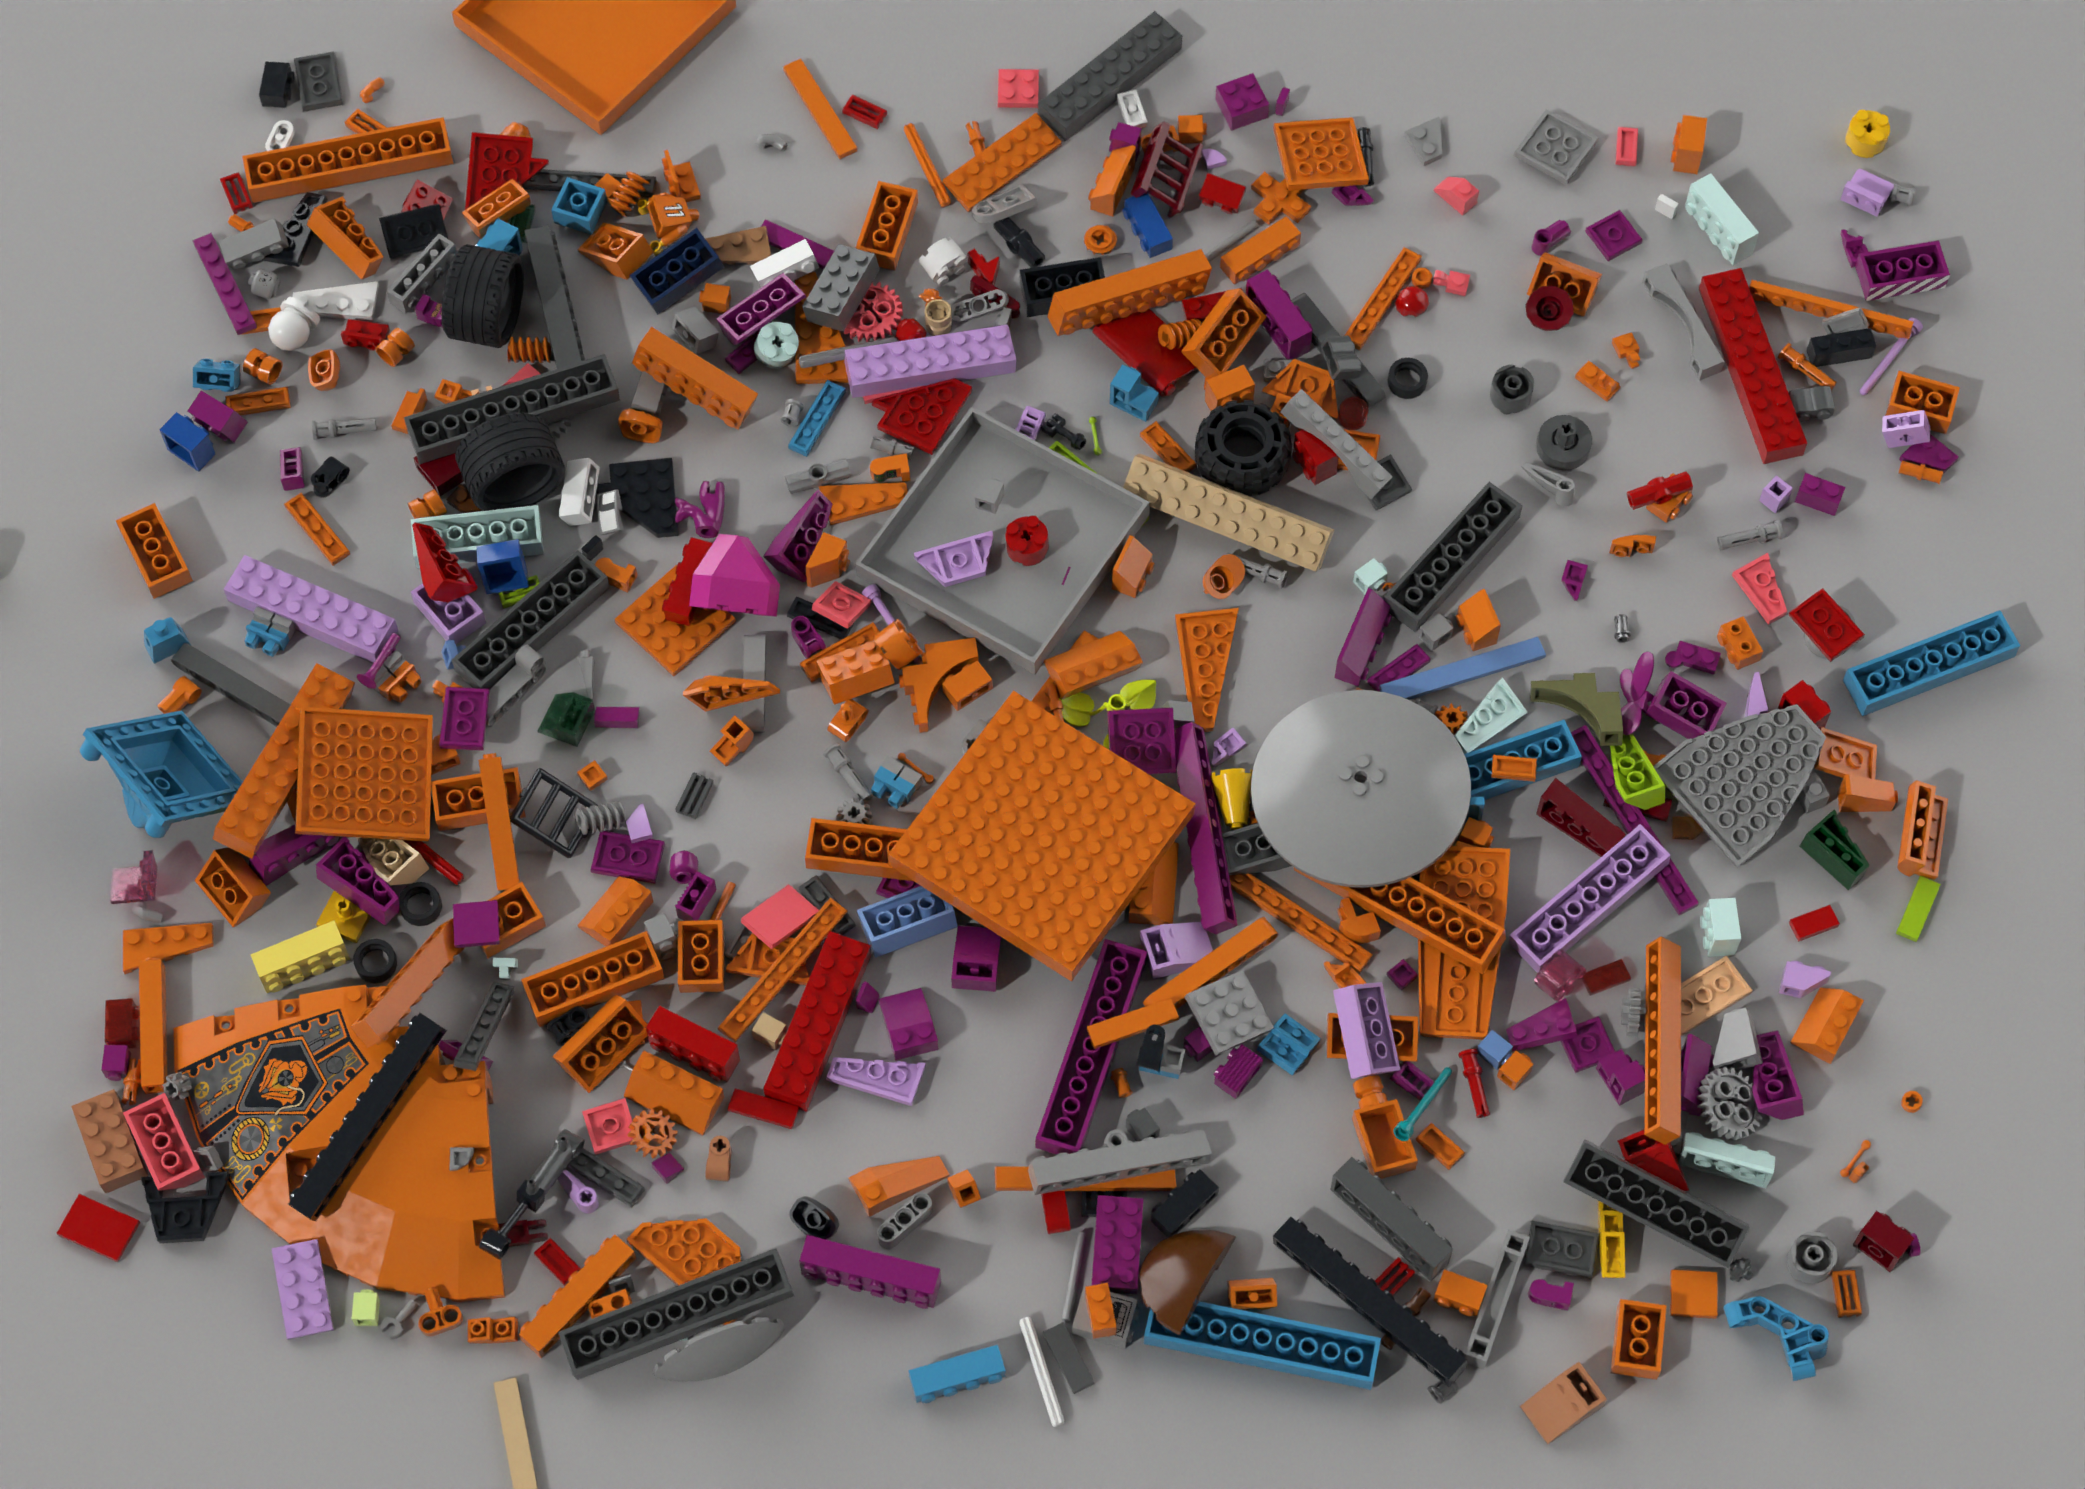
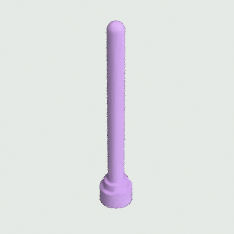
(1916, 328)
(873, 593)

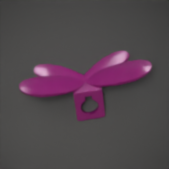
(1634, 690)

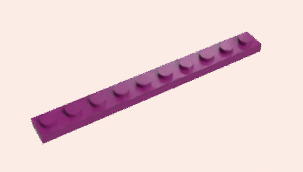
(1630, 816)

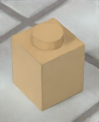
(769, 1031)

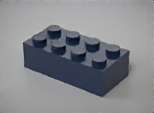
(677, 271)

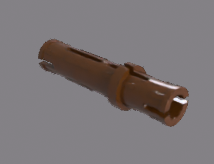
(1415, 1305)

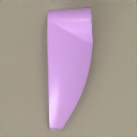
(578, 1192)

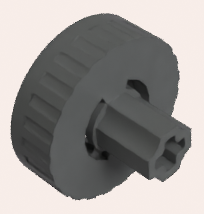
(1566, 432)

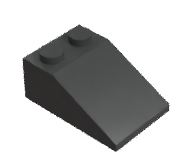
(1250, 852)

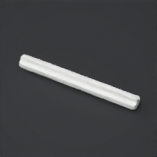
(1041, 1371)

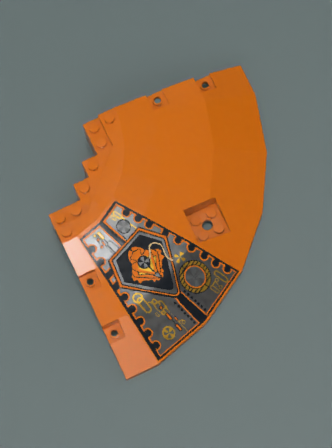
(280, 1089)

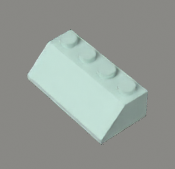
(1727, 1160)

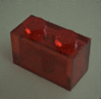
(121, 1022)

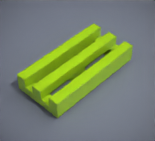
(512, 598)

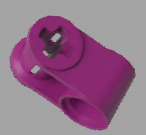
(807, 640)

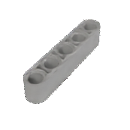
(755, 669)

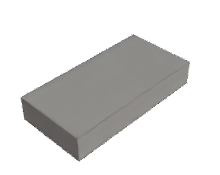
(1845, 322)

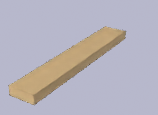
(515, 1434)

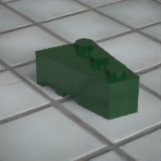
(1835, 851)

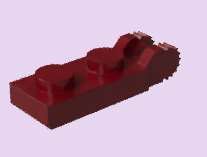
(980, 286)
(520, 1232)

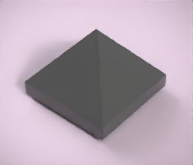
(622, 1282)

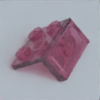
(135, 883)

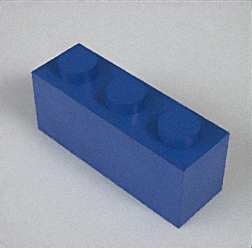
(1147, 225)

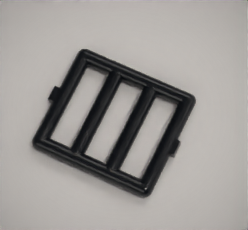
(532, 829)

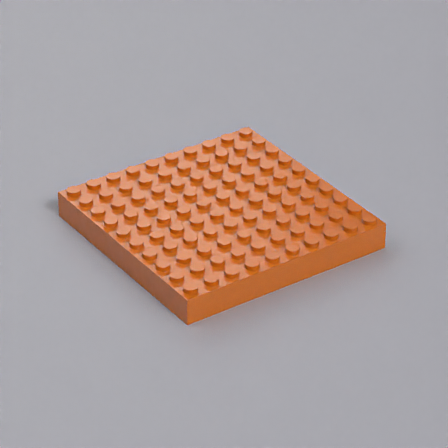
(591, 52)
(1041, 835)

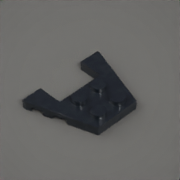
(184, 1217)

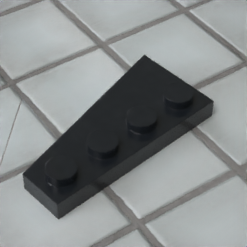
(297, 231)

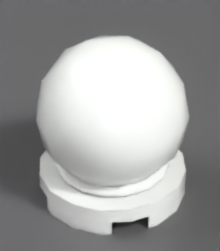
(292, 325)

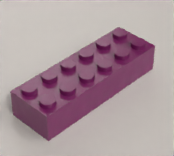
(870, 1272)

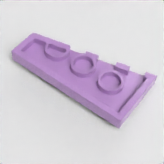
(884, 1079)

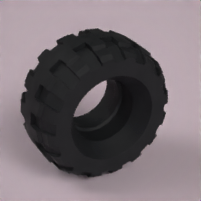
(1240, 473)

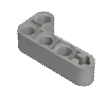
(510, 688)

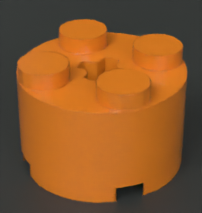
(897, 644)

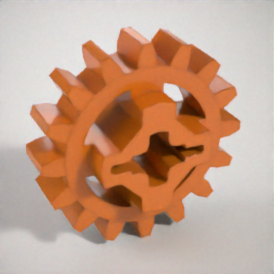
(653, 1144)

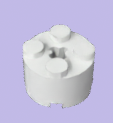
(943, 260)

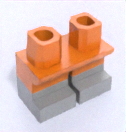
(395, 676)

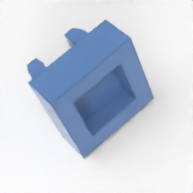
(449, 652)

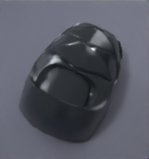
(814, 1218)

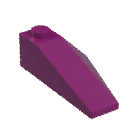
(798, 539)

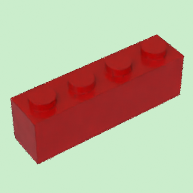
(677, 606)

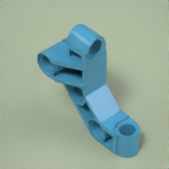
(1800, 1344)

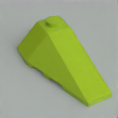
(1635, 775)

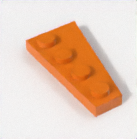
(862, 499)

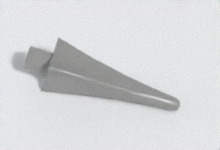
(587, 668)

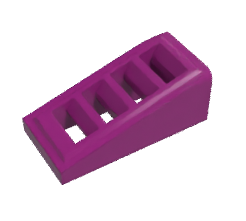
(293, 480)
(1404, 1082)

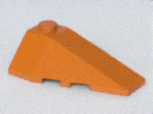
(719, 692)

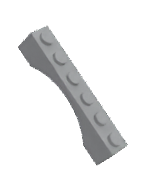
(1663, 287)
(1309, 416)
(1496, 1298)

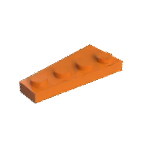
(164, 943)

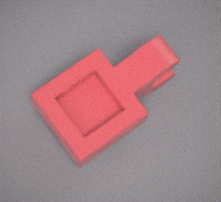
(1455, 282)

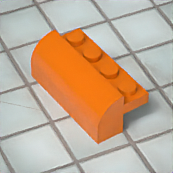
(1922, 831)

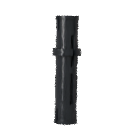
(1366, 148)

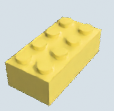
(300, 957)

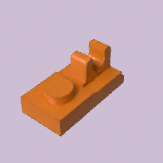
(1597, 381)

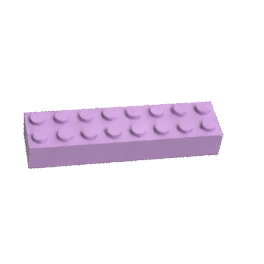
(930, 360)
(311, 608)
(1590, 898)

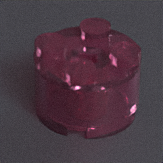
(1559, 975)

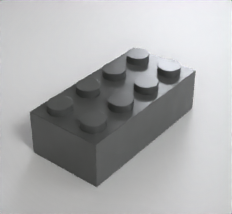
(841, 287)

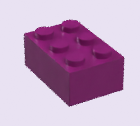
(1685, 707)

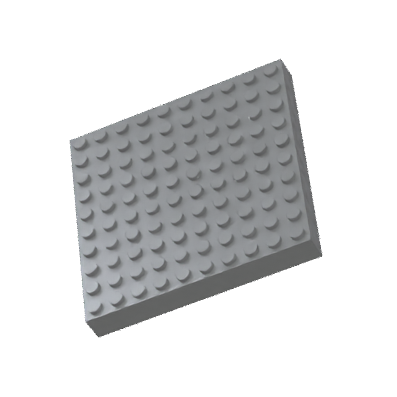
(1015, 606)

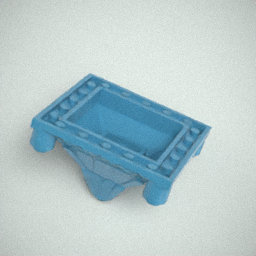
(163, 769)

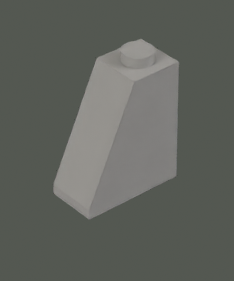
(1737, 1042)

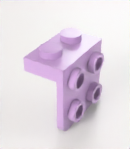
(1867, 192)

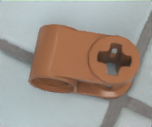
(719, 1163)

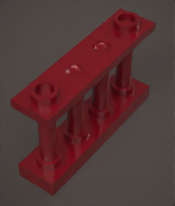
(1149, 169)

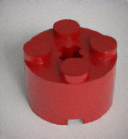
(1027, 540)

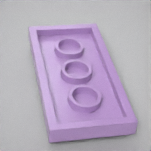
(302, 1289)

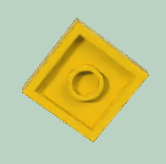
(347, 916)

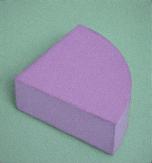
(1213, 158)

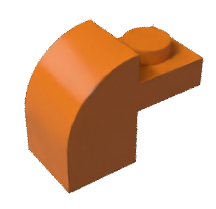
(735, 740)
(1360, 928)

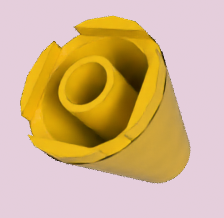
(1233, 795)

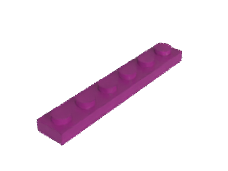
(224, 284)

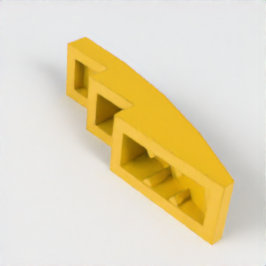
(1611, 1242)

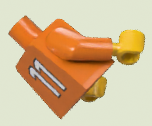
(669, 218)

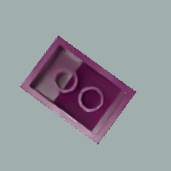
(908, 1024)

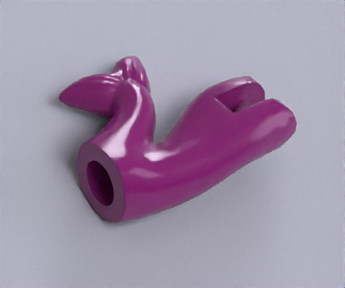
(706, 524)

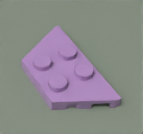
(958, 560)

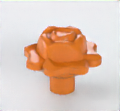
(929, 295)

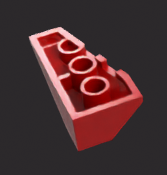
(439, 568)

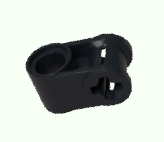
(329, 476)
(567, 1025)
(1151, 1050)

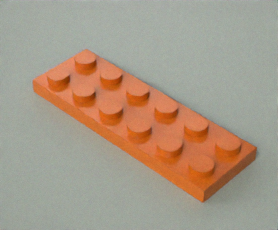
(1002, 162)

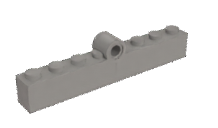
(1119, 1160)

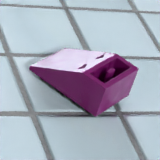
(975, 959)

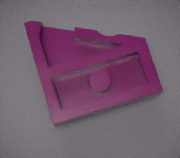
(1932, 454)

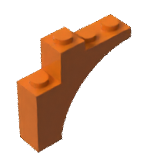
(937, 664)

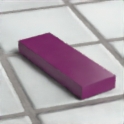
(744, 355)
(1401, 667)

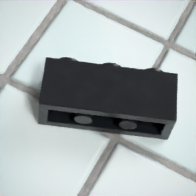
(1841, 347)
(1184, 1203)

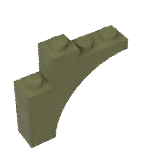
(1580, 695)

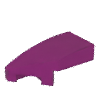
(1352, 196)
(1852, 247)
(1573, 578)

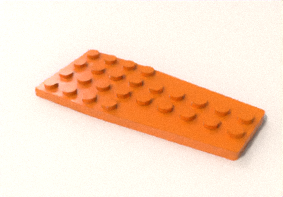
(1451, 995)

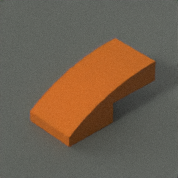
(450, 392)

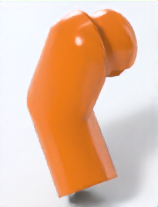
(371, 88)

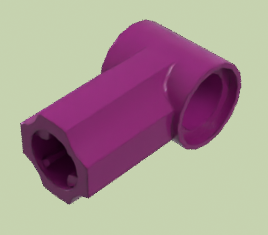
(1550, 237)

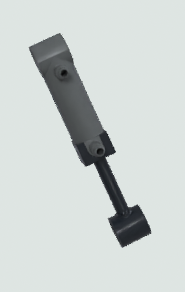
(533, 1191)

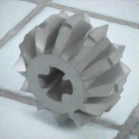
(849, 809)

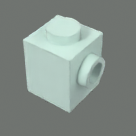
(1371, 575)

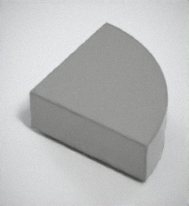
(459, 1157)

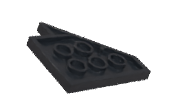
(646, 494)

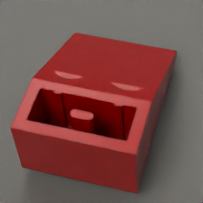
(1653, 1158)

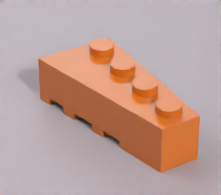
(345, 237)

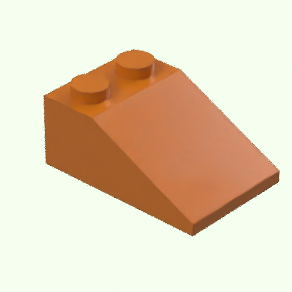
(616, 249)

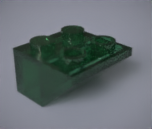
(567, 717)

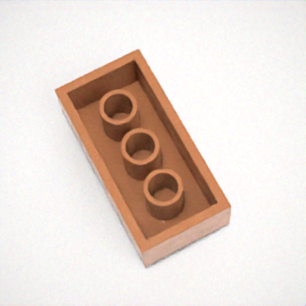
(109, 1141)

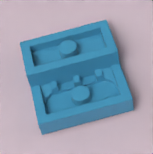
(1288, 1044)

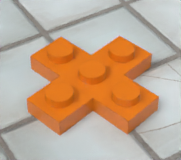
(1278, 200)

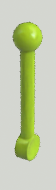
(1097, 450)

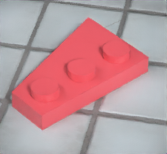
(1760, 586)

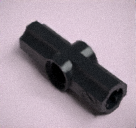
(1019, 242)

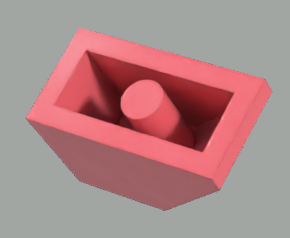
(1458, 193)

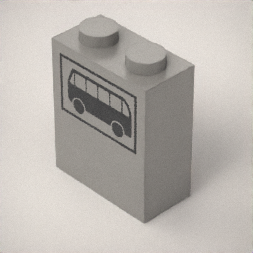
(1125, 1312)

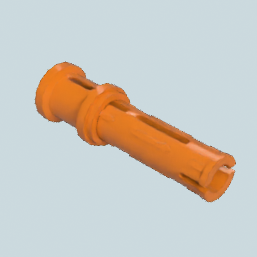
(1800, 363)

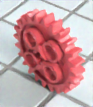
(882, 301)

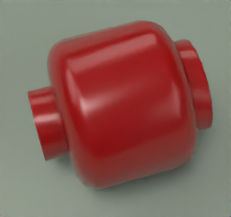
(910, 329)

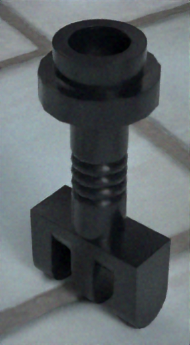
(1077, 441)

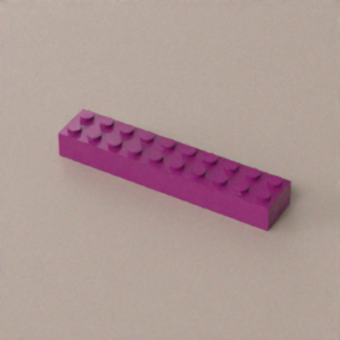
(1083, 1067)

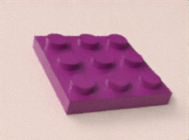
(1144, 738)

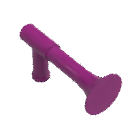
(368, 678)

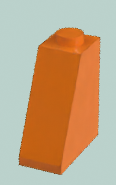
(1866, 795)

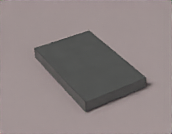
(318, 81)
(1561, 1249)

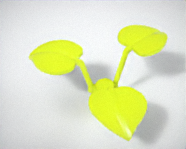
(1136, 695)

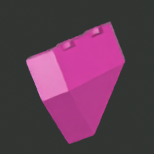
(735, 579)

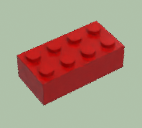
(692, 1044)

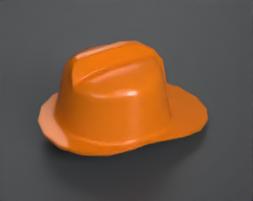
(1223, 576)

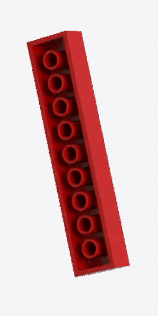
(1752, 366)

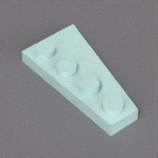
(1490, 717)

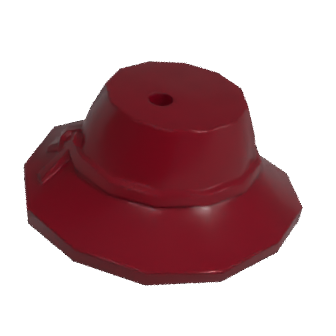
(1549, 299)

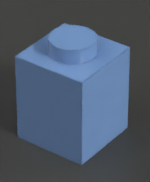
(1494, 1049)

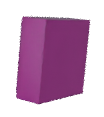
(1282, 101)
(1402, 974)

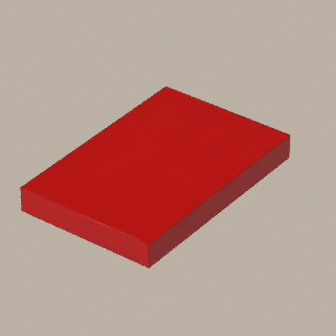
(1826, 624)
(98, 1227)

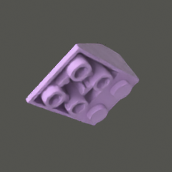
(1174, 947)

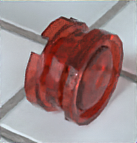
(1353, 413)

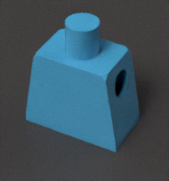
(164, 639)

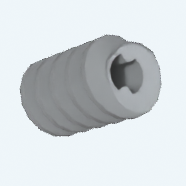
(599, 816)

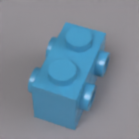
(216, 375)

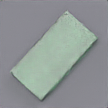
(524, 221)

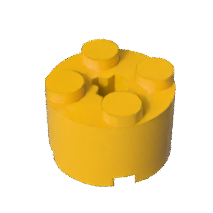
(1867, 133)

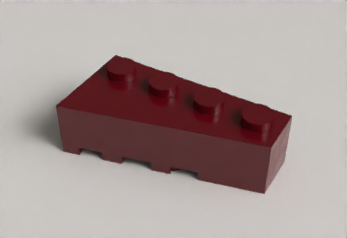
(1578, 819)

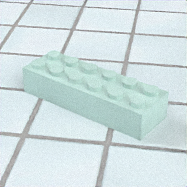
(473, 529)

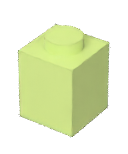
(365, 1308)

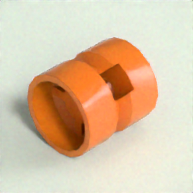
(395, 347)
(262, 366)
(429, 506)
(1369, 1091)

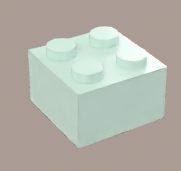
(1721, 927)

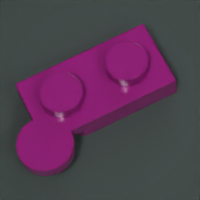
(1693, 657)

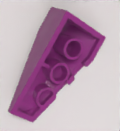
(1774, 1081)

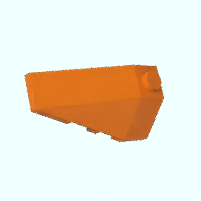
(891, 1183)

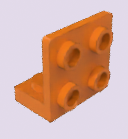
(680, 179)

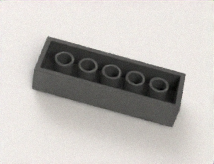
(1391, 1218)

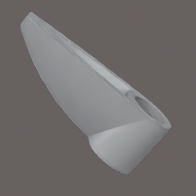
(1555, 483)

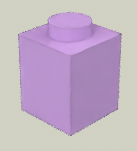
(1775, 494)

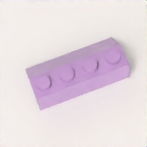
(1366, 1030)

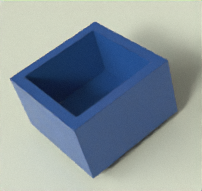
(187, 441)
(502, 566)

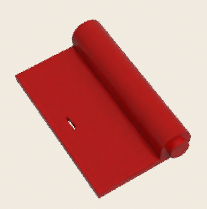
(1138, 345)

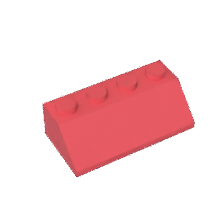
(163, 1144)

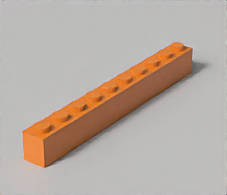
(1663, 1041)

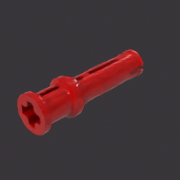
(1472, 1072)

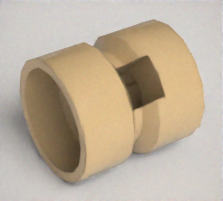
(938, 317)

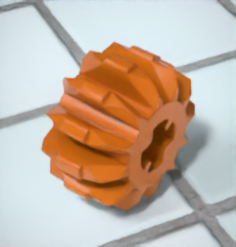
(1452, 714)

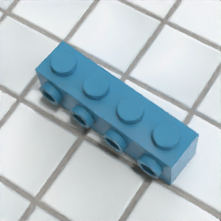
(957, 1374)

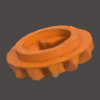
(1094, 234)

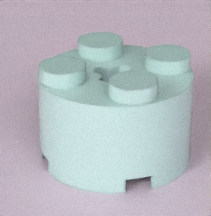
(769, 353)

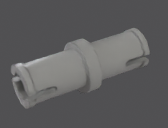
(891, 447)

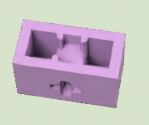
(1906, 429)

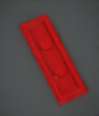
(763, 1108)

